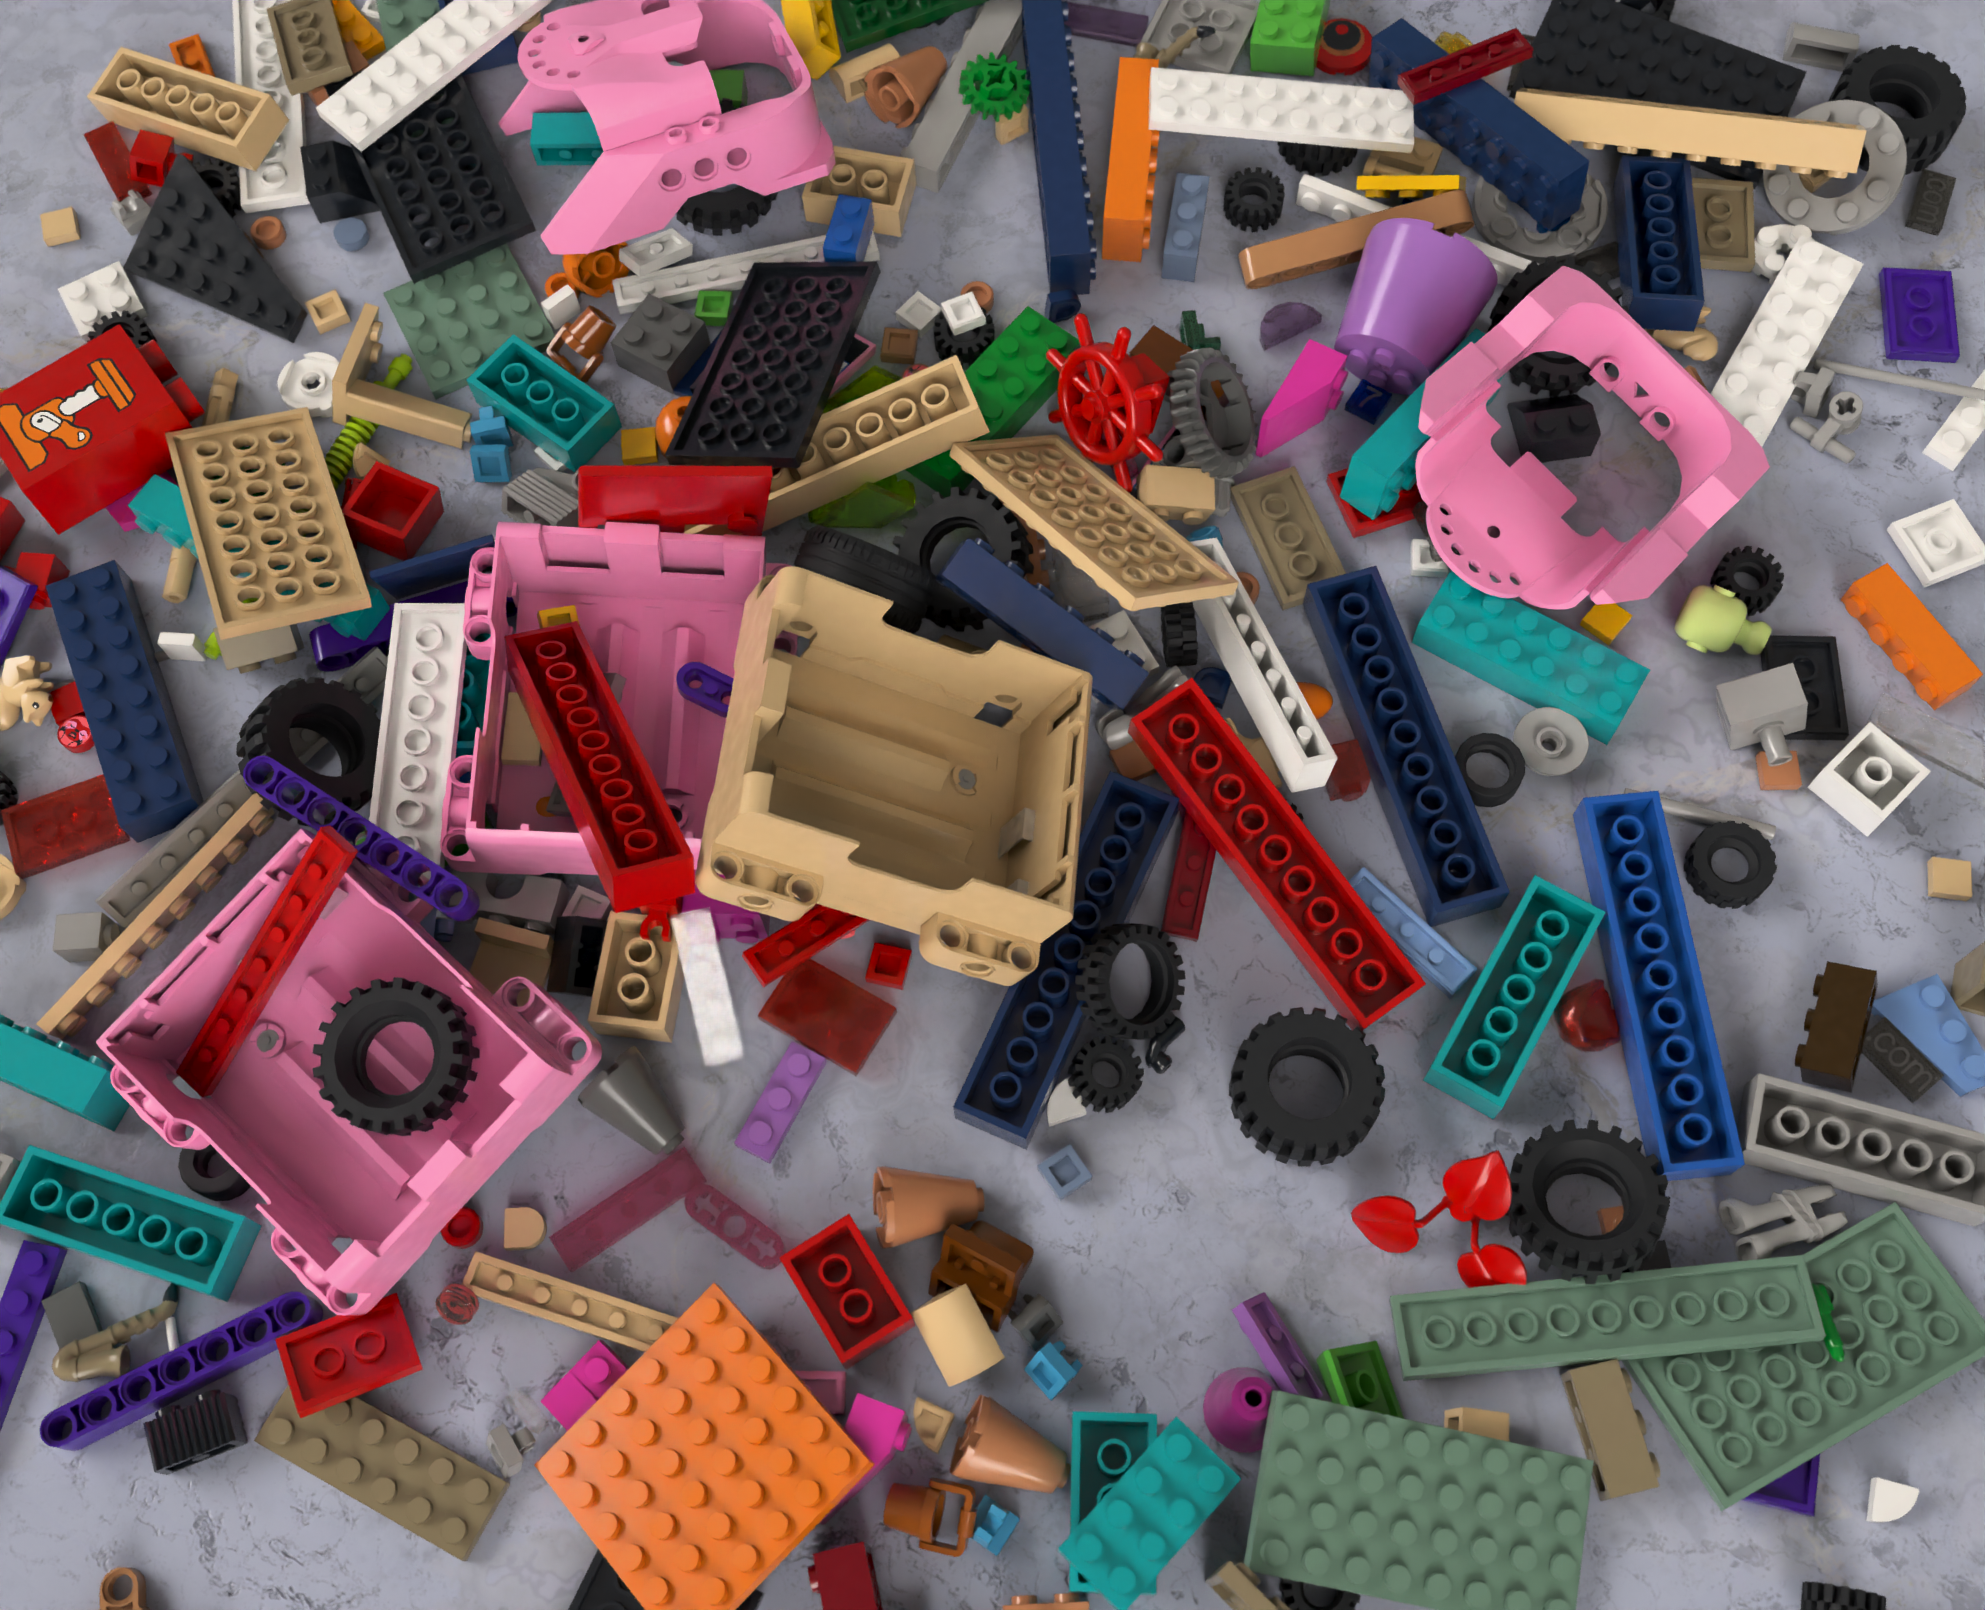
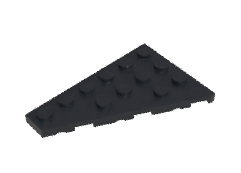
(206, 256)

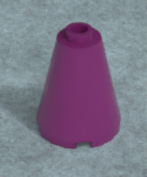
(1229, 1415)

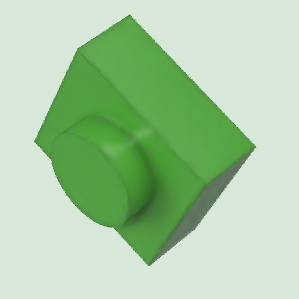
(714, 307)

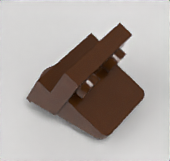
(989, 1265)

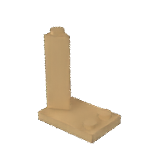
(387, 406)

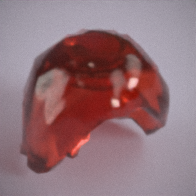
(1586, 1018)

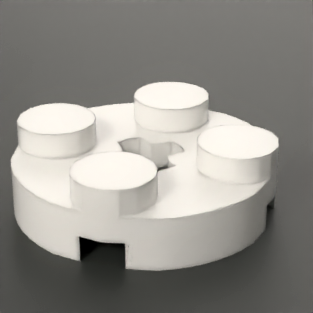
(1772, 241)
(296, 376)

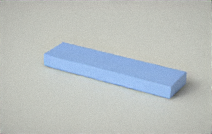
(1413, 936)

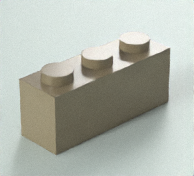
(1611, 1429)

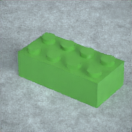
(1288, 36)

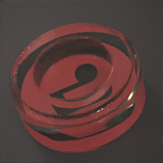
(457, 1304)

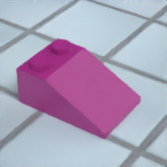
(1303, 397)
(879, 1432)

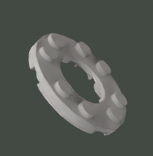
(1869, 199)
(1571, 239)

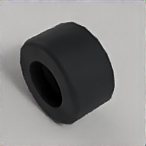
(193, 1171)

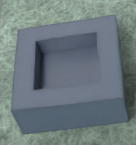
(1064, 1172)

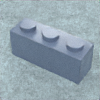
(1185, 227)

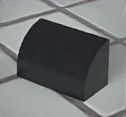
(576, 955)

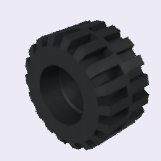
(1316, 157)

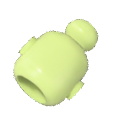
(1716, 620)

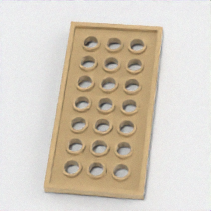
(1094, 521)
(213, 541)

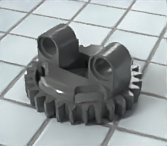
(1226, 427)

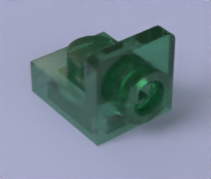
(1193, 333)

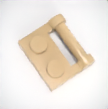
(1420, 161)

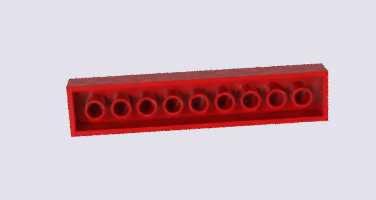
(600, 768)
(1274, 856)

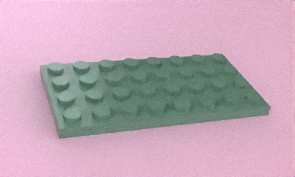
(1773, 1407)
(1415, 1511)

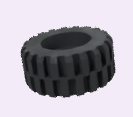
(1916, 85)
(727, 208)
(332, 713)
(1339, 1049)

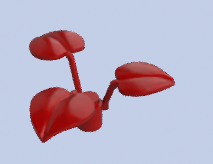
(1474, 1191)

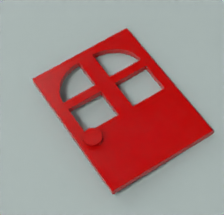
(675, 496)

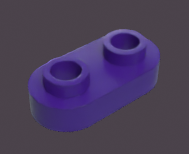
(711, 692)

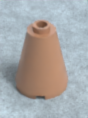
(904, 85)
(921, 1204)
(1007, 1451)

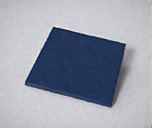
(430, 569)

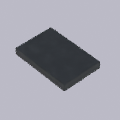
(1820, 678)

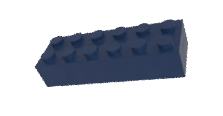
(1658, 242)
(1039, 622)

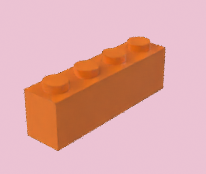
(1911, 636)

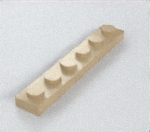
(565, 1303)

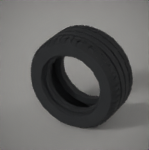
(871, 570)

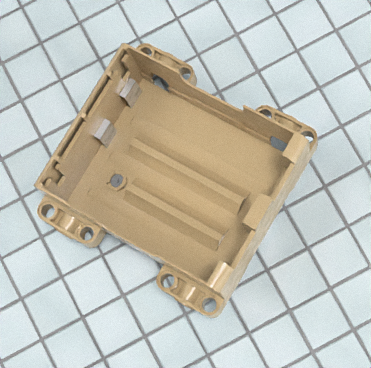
(883, 793)

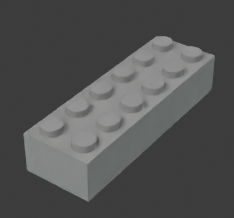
(1863, 1148)

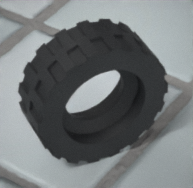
(1746, 841)

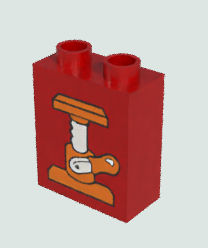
(93, 426)

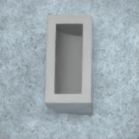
(1820, 46)

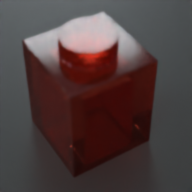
(1350, 773)

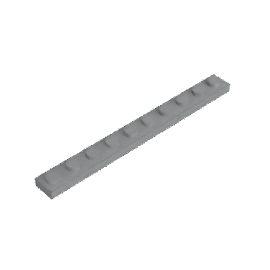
(167, 858)

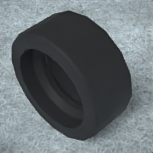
(1507, 752)

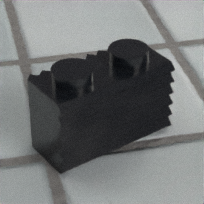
(195, 1432)

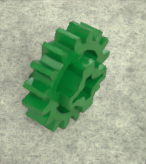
(994, 87)

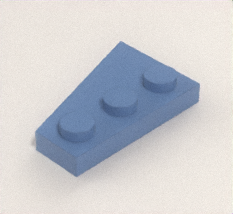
(1938, 1030)

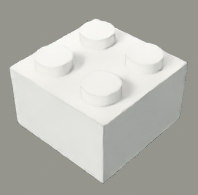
(1868, 779)

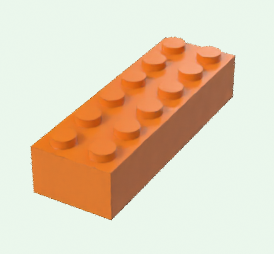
(1130, 164)

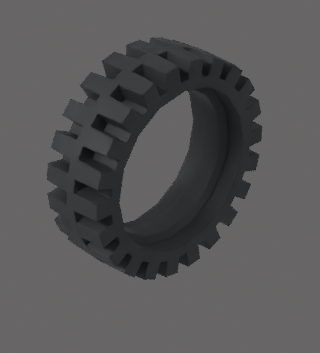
(1097, 975)

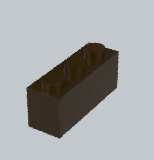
(1837, 1026)

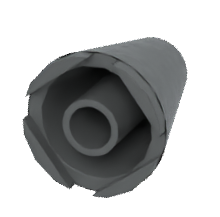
(634, 1103)

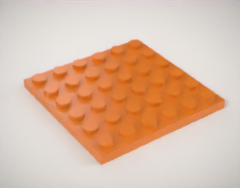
(703, 1463)

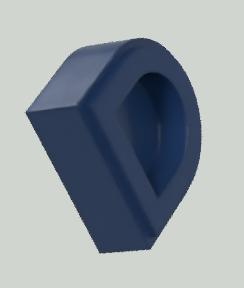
(1062, 305)
(1214, 684)

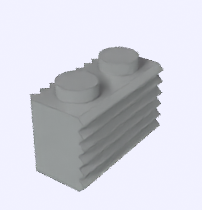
(539, 501)

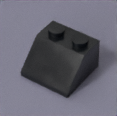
(335, 182)
(1555, 427)

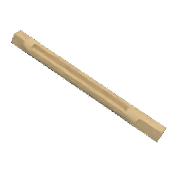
(217, 411)

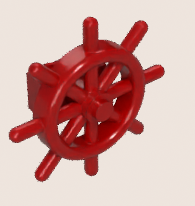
(1119, 403)

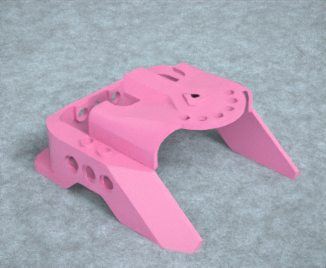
(663, 120)
(1510, 517)

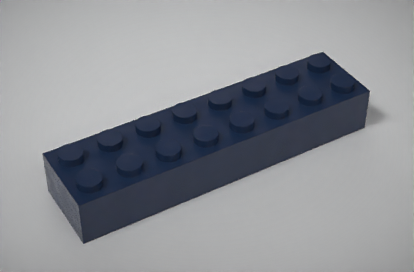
(1486, 131)
(125, 700)

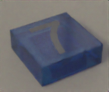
(1368, 401)

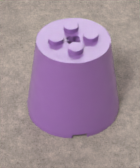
(1411, 303)

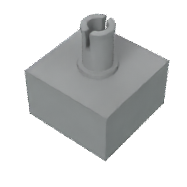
(1763, 711)

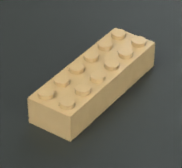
(190, 107)

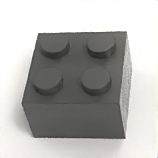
(660, 343)

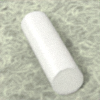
(172, 1335)

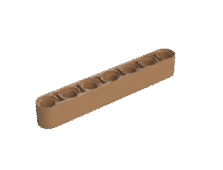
(1344, 241)

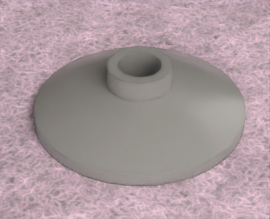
(1558, 729)

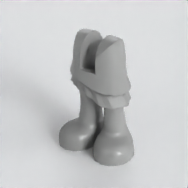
(1115, 723)
(1795, 1211)

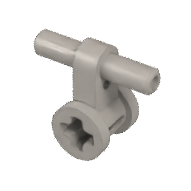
(1824, 438)

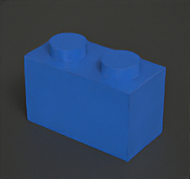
(849, 230)

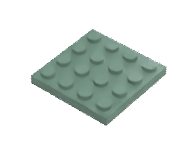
(466, 315)

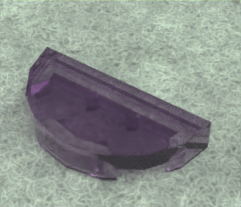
(1285, 322)

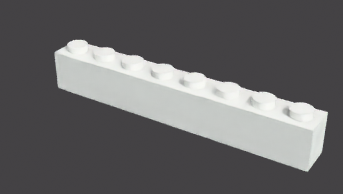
(1265, 682)

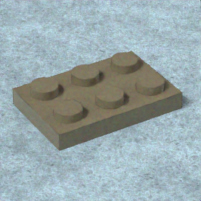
(1725, 224)

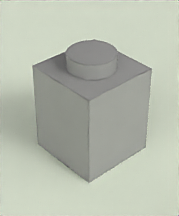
(83, 935)

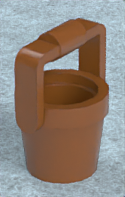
(586, 337)
(920, 1511)

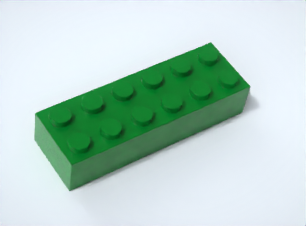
(1009, 385)

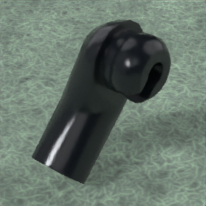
(1155, 1054)

